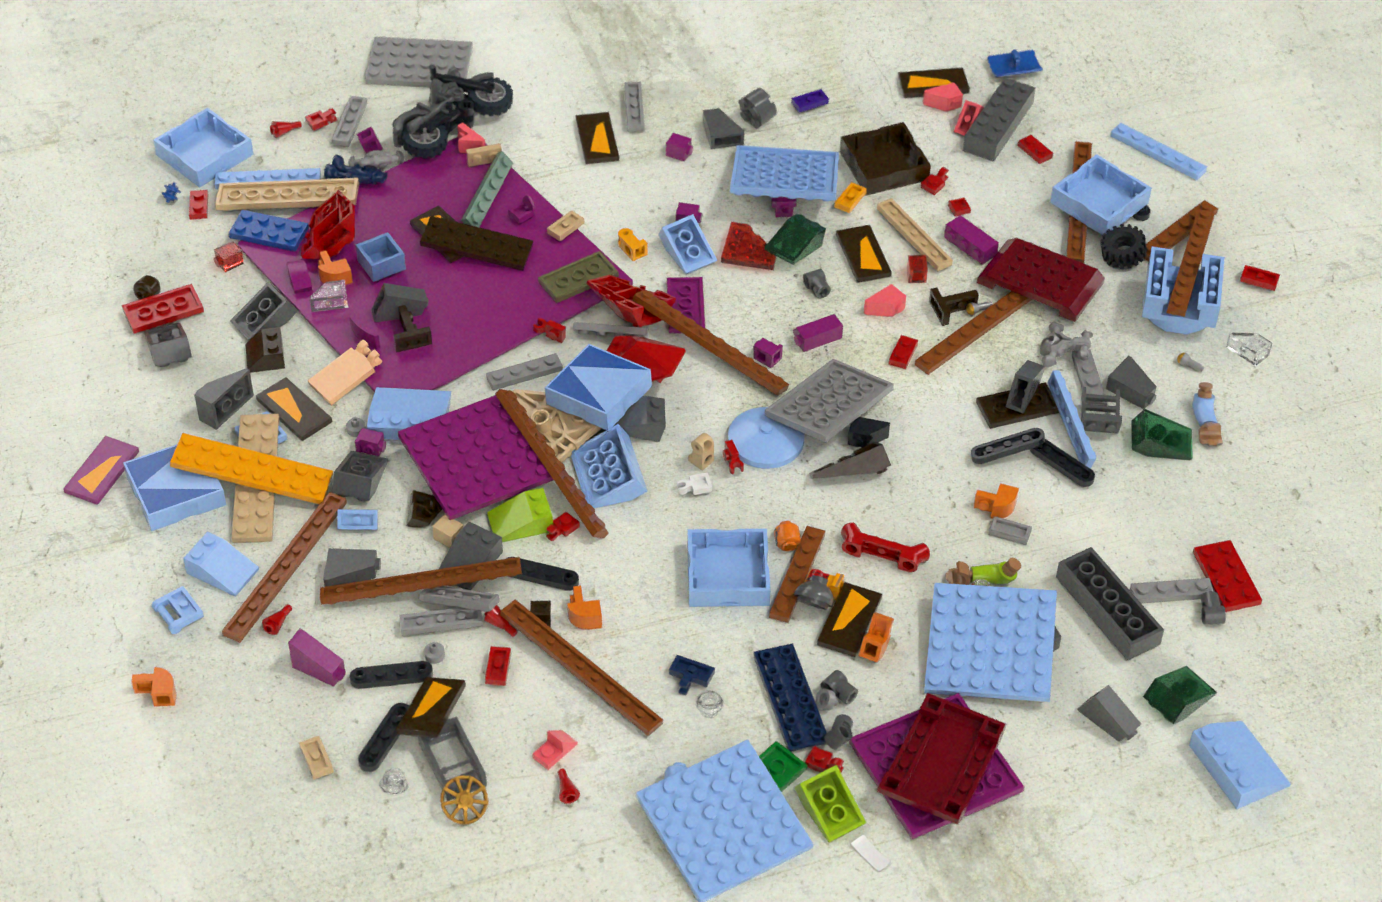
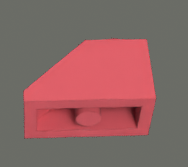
(943, 97)
(967, 117)
(885, 302)

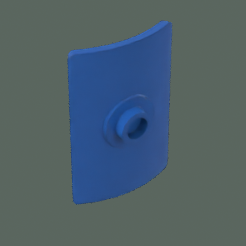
(1014, 63)

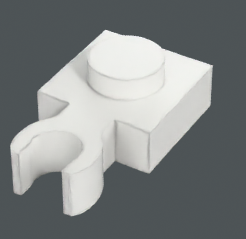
(697, 484)

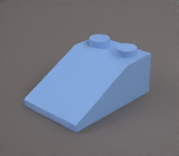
(687, 244)
(219, 564)

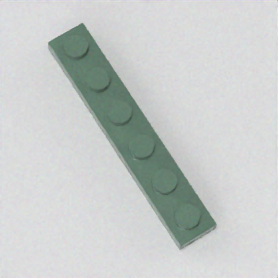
(487, 190)

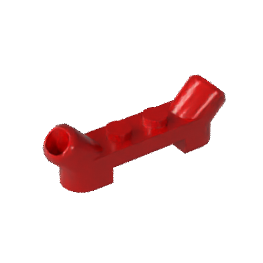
(907, 557)

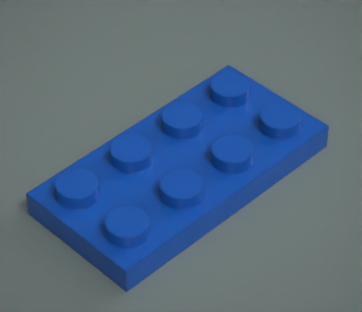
(268, 230)

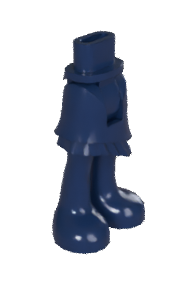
(365, 174)

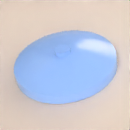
(763, 440)

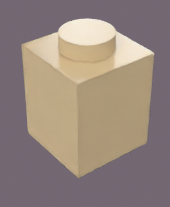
(446, 530)

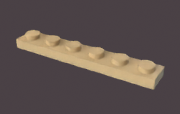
(914, 234)

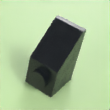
(866, 431)

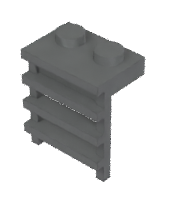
(1101, 422)

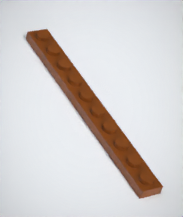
(1076, 229)
(1190, 263)
(970, 332)
(711, 342)
(552, 464)
(284, 568)
(420, 580)
(582, 667)

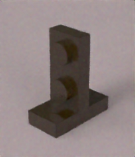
(949, 304)
(411, 337)

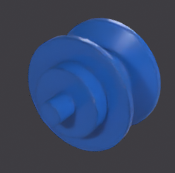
(171, 190)

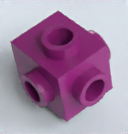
(783, 206)

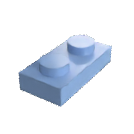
(357, 519)

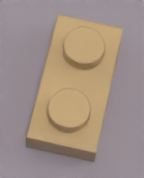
(482, 155)
(565, 225)
(316, 757)

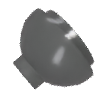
(815, 593)

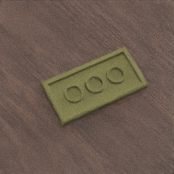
(573, 277)

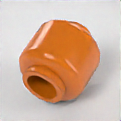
(787, 536)

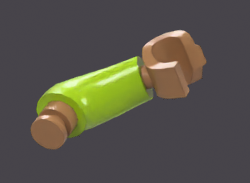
(994, 573)

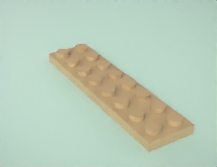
(283, 193)
(255, 507)

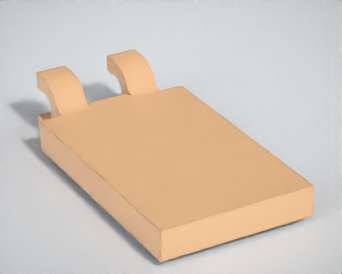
(345, 372)

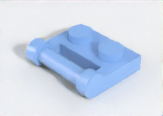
(184, 607)

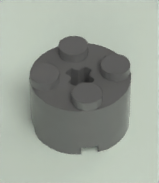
(757, 107)

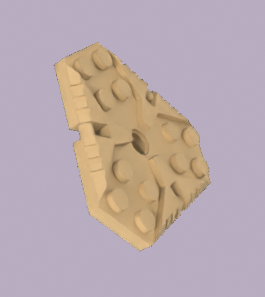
(556, 425)

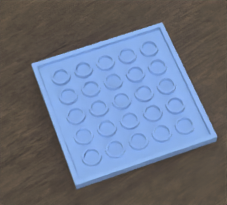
(785, 173)
(991, 642)
(724, 821)

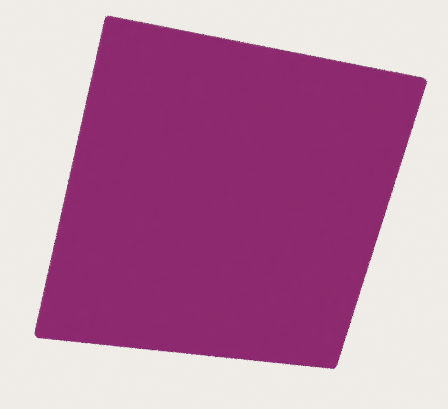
(472, 304)

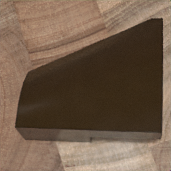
(422, 509)

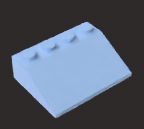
(402, 408)
(608, 469)
(1237, 762)

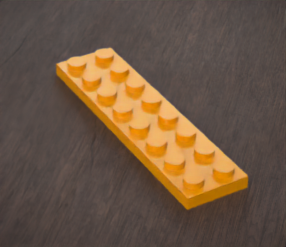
(251, 468)

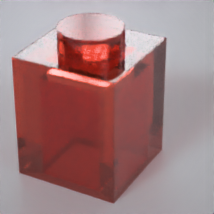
(228, 256)
(917, 269)

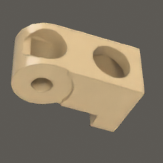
(702, 449)

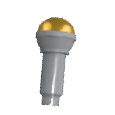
(973, 308)
(1185, 359)

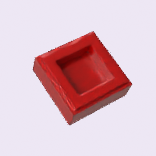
(959, 206)

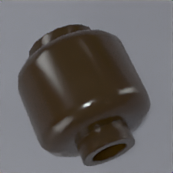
(146, 287)

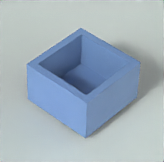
(380, 257)

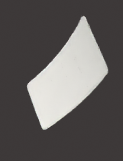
(870, 853)

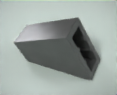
(721, 129)
(392, 296)
(1133, 383)
(1024, 385)
(350, 566)
(1110, 714)

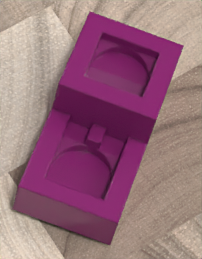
(299, 276)
(365, 332)

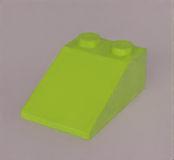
(521, 516)
(830, 803)

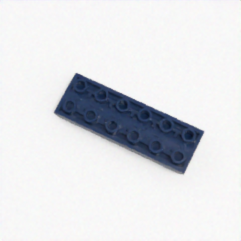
(790, 697)

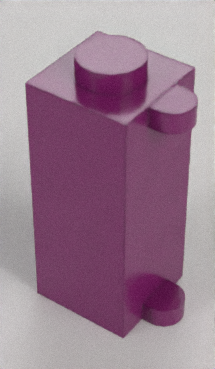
(818, 332)

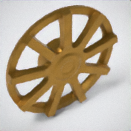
(464, 799)

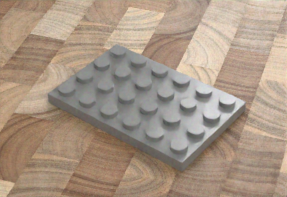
(408, 60)
(829, 400)

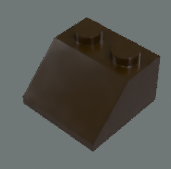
(265, 350)

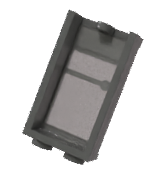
(452, 756)

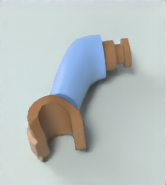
(1204, 413)

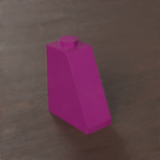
(315, 659)

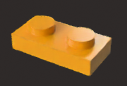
(850, 197)

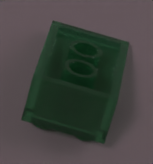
(796, 239)
(1160, 437)
(1178, 694)

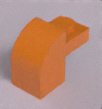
(333, 270)
(998, 504)
(584, 613)
(877, 638)
(159, 684)

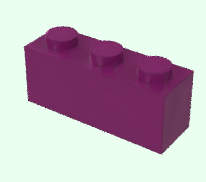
(971, 239)

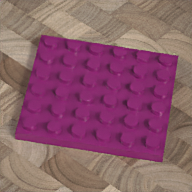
(473, 457)
(880, 747)

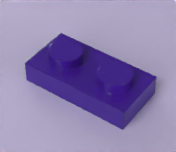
(810, 100)

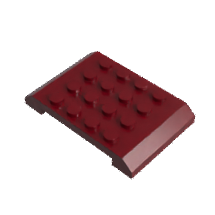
(1043, 277)
(943, 759)

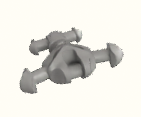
(377, 159)
(1057, 344)

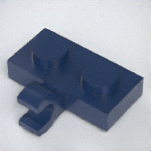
(690, 672)

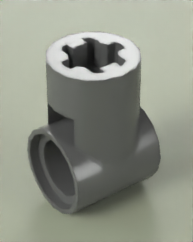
(817, 282)
(1211, 610)
(839, 684)
(840, 732)

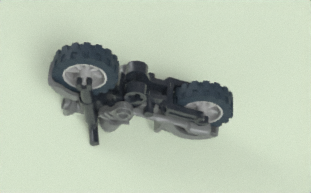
(449, 109)

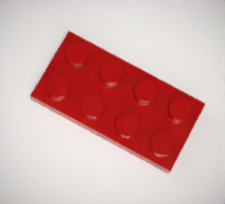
(162, 308)
(1227, 575)

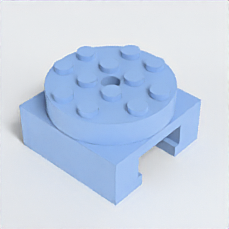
(1204, 300)

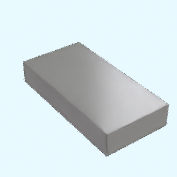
(1010, 530)

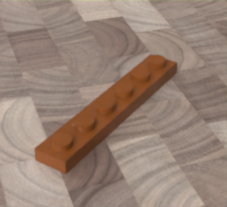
(1178, 230)
(797, 573)

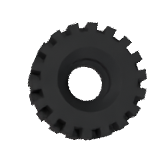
(1123, 237)

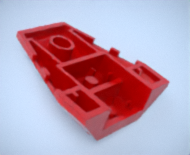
(331, 227)
(619, 295)
(652, 354)

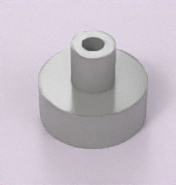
(354, 426)
(434, 653)
(826, 699)

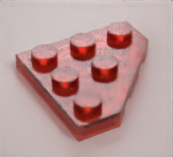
(746, 248)

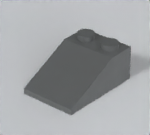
(263, 311)
(168, 344)
(223, 397)
(645, 419)
(358, 475)
(473, 546)

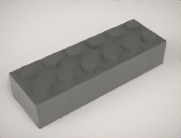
(999, 119)
(1109, 603)

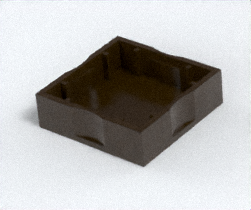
(884, 158)

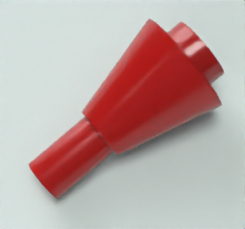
(279, 128)
(494, 618)
(274, 622)
(568, 791)

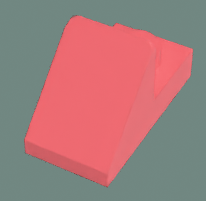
(468, 138)
(554, 749)

